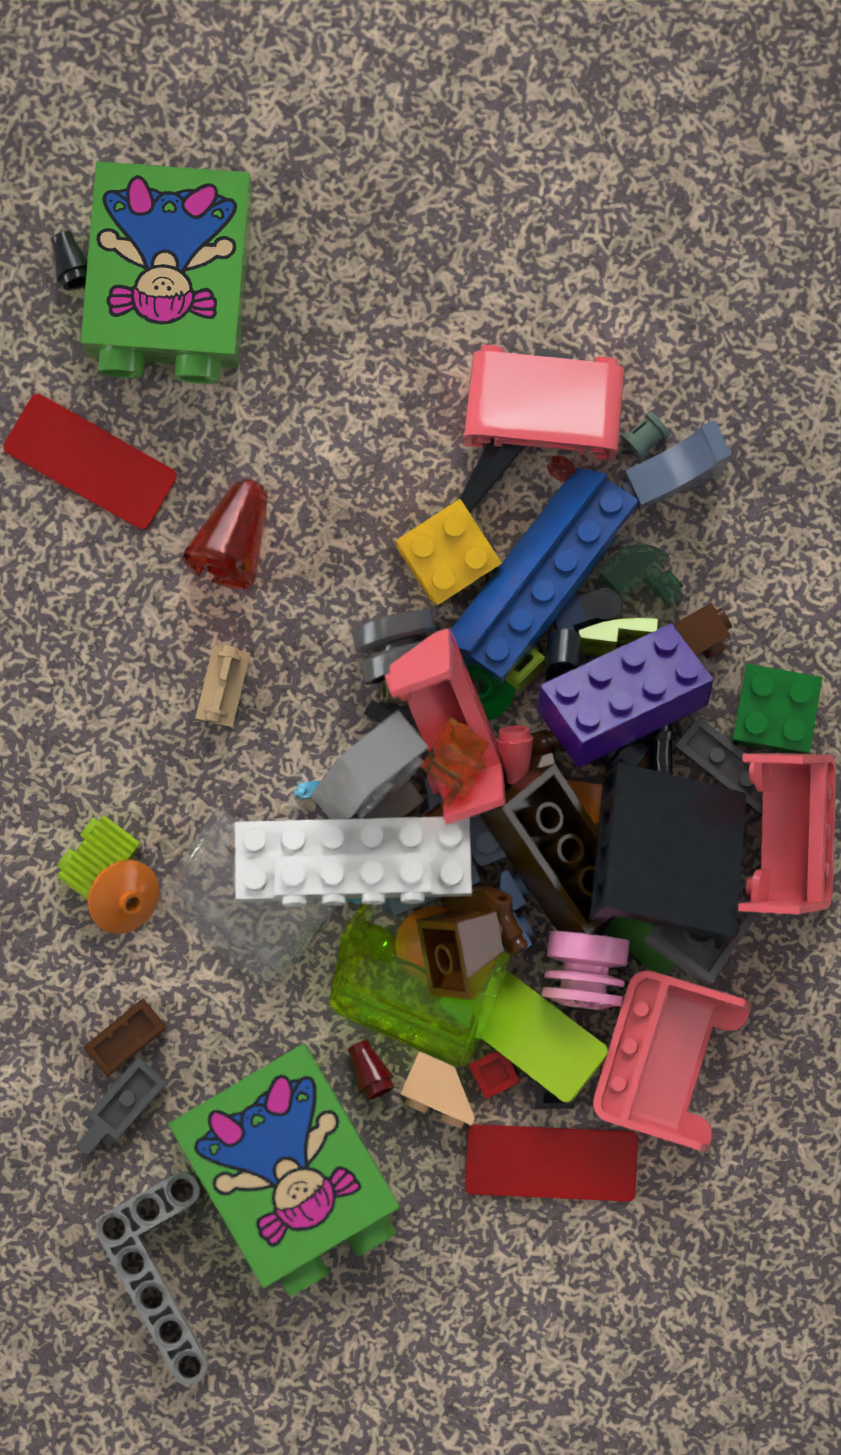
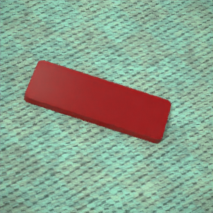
(90, 461)
(551, 1162)

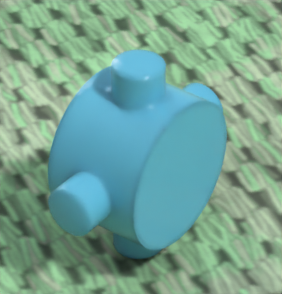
(306, 789)

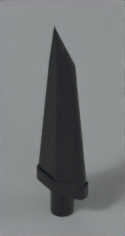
(487, 471)

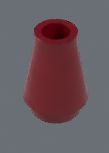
(370, 1072)

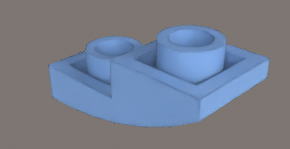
(516, 888)

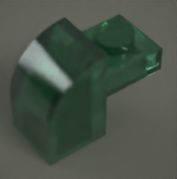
(637, 565)

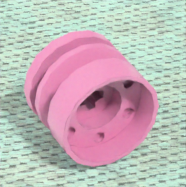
(585, 969)

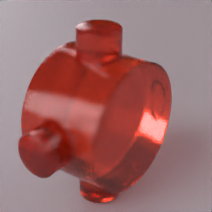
(561, 468)

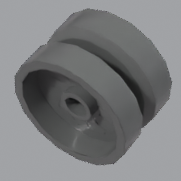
(392, 638)

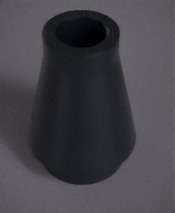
(69, 261)

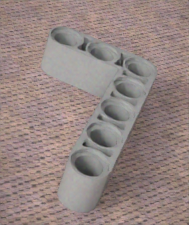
(151, 1274)

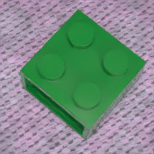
(776, 709)

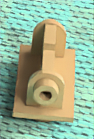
(223, 685)

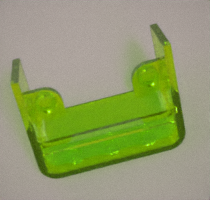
(395, 996)

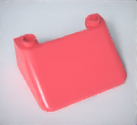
(660, 1056)

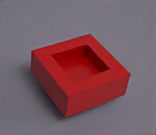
(493, 1073)

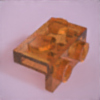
(456, 759)

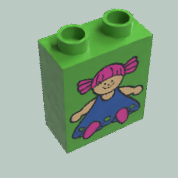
(166, 270)
(287, 1170)

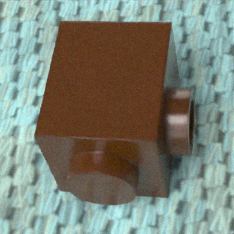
(705, 631)

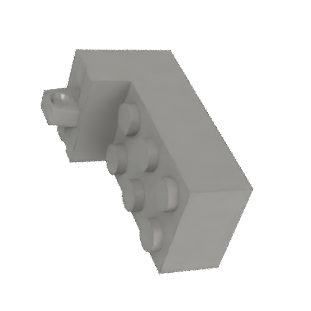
(374, 775)

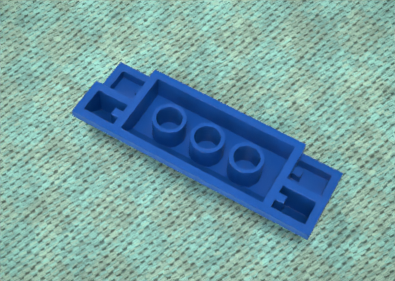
(542, 572)

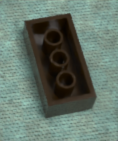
(549, 845)

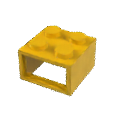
(447, 552)

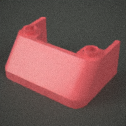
(440, 687)
(795, 833)

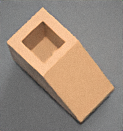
(439, 1087)

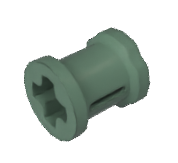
(645, 435)

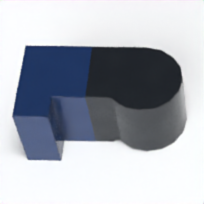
(590, 609)

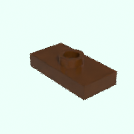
(125, 1037)

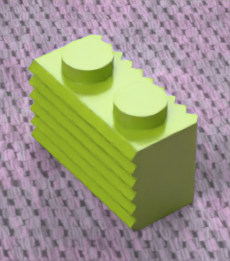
(102, 846)

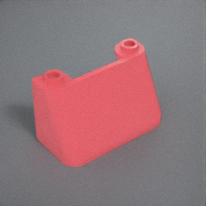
(544, 402)

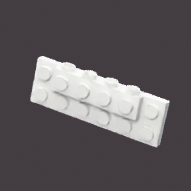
(352, 860)

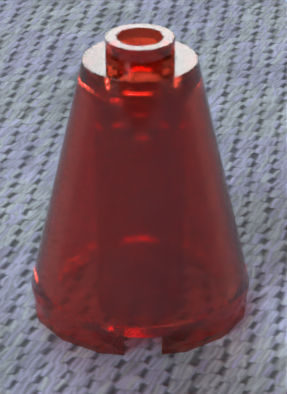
(231, 537)

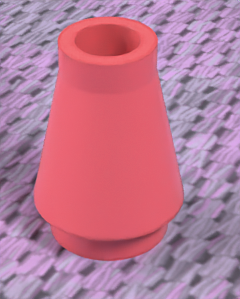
(515, 751)

